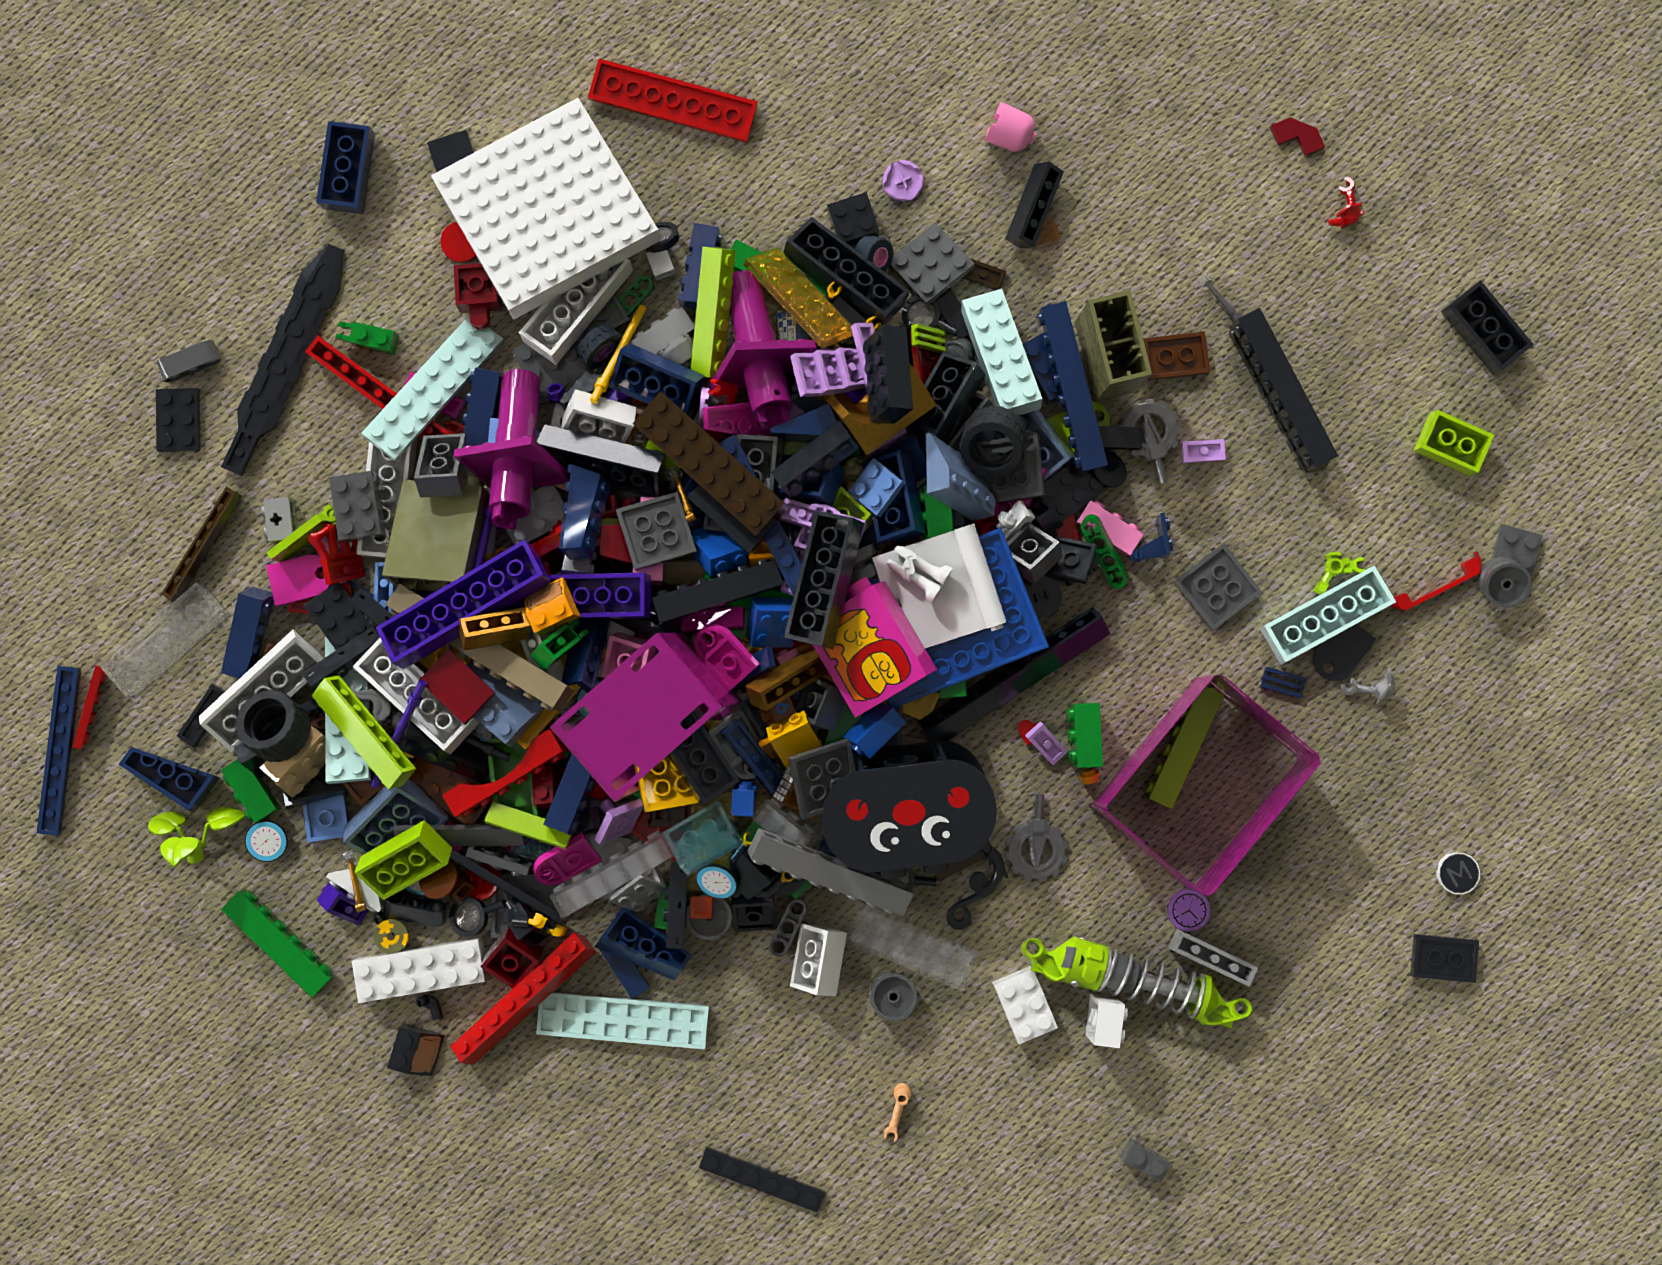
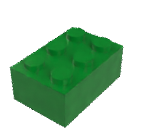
(1084, 735)

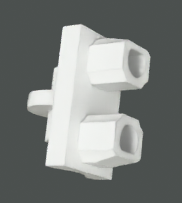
(1014, 519)

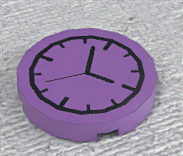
(1188, 910)

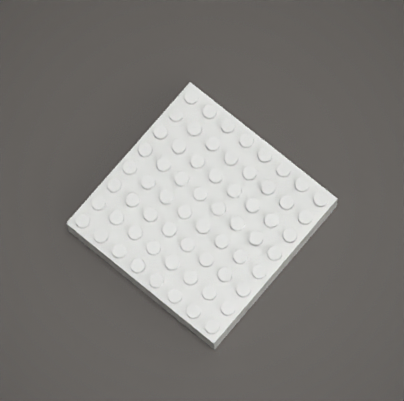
(546, 208)

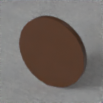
(441, 882)

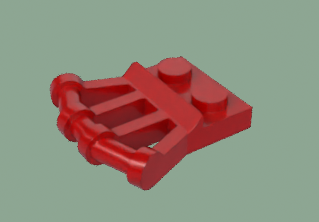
(337, 566)

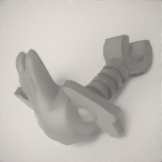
(1382, 690)

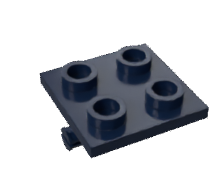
(1159, 547)

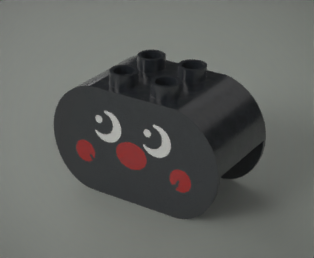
(910, 809)

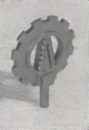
(1153, 446)
(1037, 832)

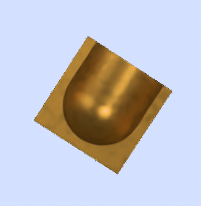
(870, 434)

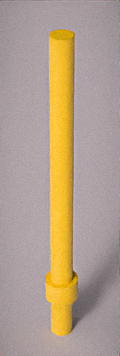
(603, 382)

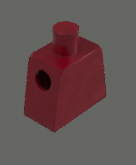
(613, 545)

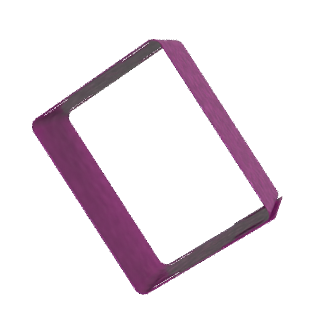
(640, 713)
(1304, 767)

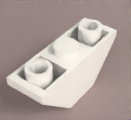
(343, 879)

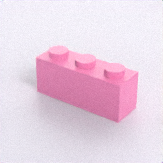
(1122, 535)

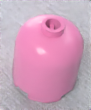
(1012, 129)

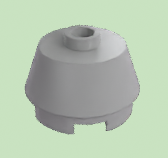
(679, 350)

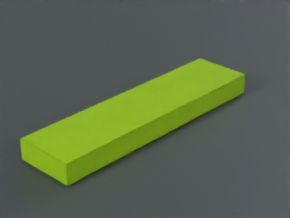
(525, 825)

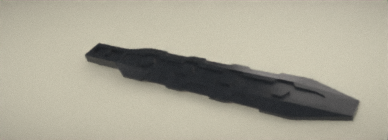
(283, 360)

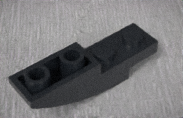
(586, 382)

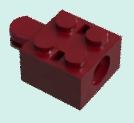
(475, 294)

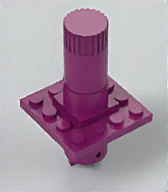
(756, 358)
(516, 459)

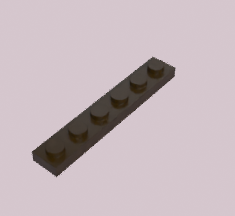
(202, 544)

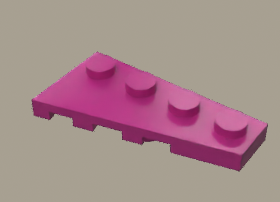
(733, 419)

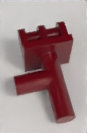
(613, 505)

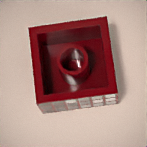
(510, 959)

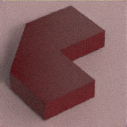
(1306, 135)

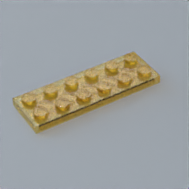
(799, 297)

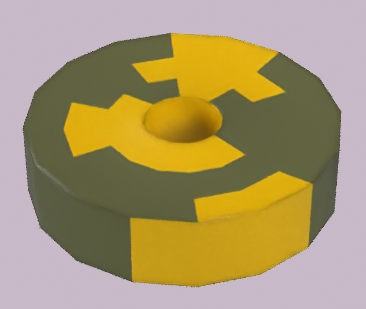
(381, 936)

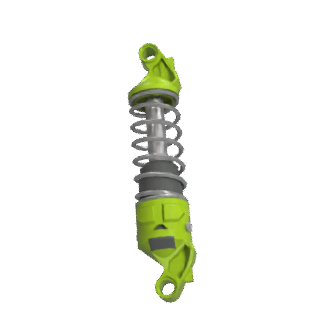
(1098, 968)

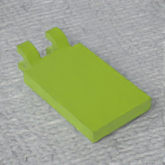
(299, 538)

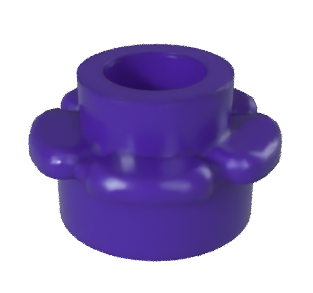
(555, 392)

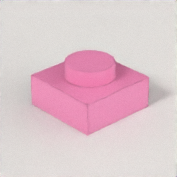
(784, 656)

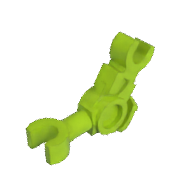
(1336, 566)

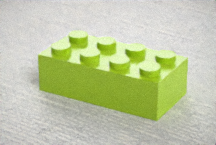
(403, 860)

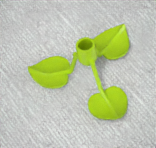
(177, 849)

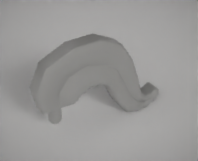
(381, 703)

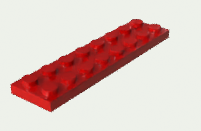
(672, 100)

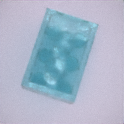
(703, 837)

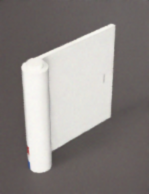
(966, 599)

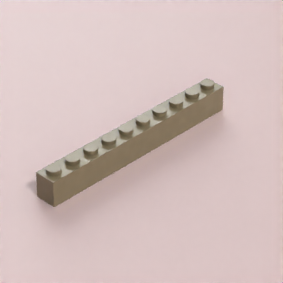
(500, 661)

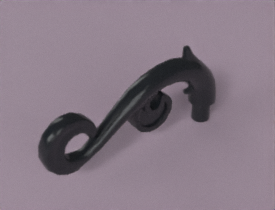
(980, 891)

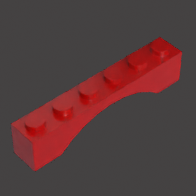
(541, 751)

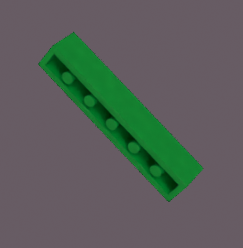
(278, 942)

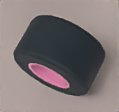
(876, 250)

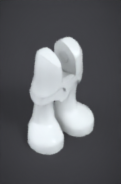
(908, 572)

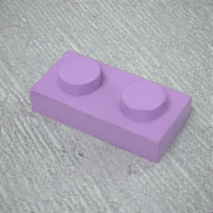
(1203, 451)
(1046, 743)

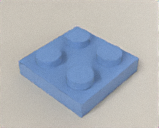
(876, 487)
(326, 818)

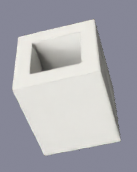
(660, 264)

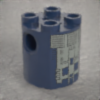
(789, 329)

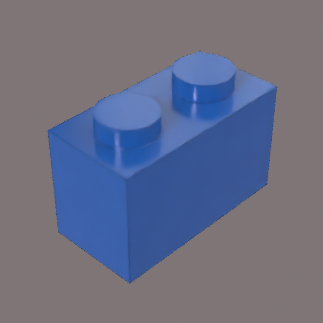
(744, 798)

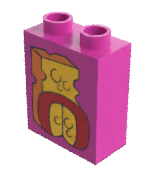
(874, 648)

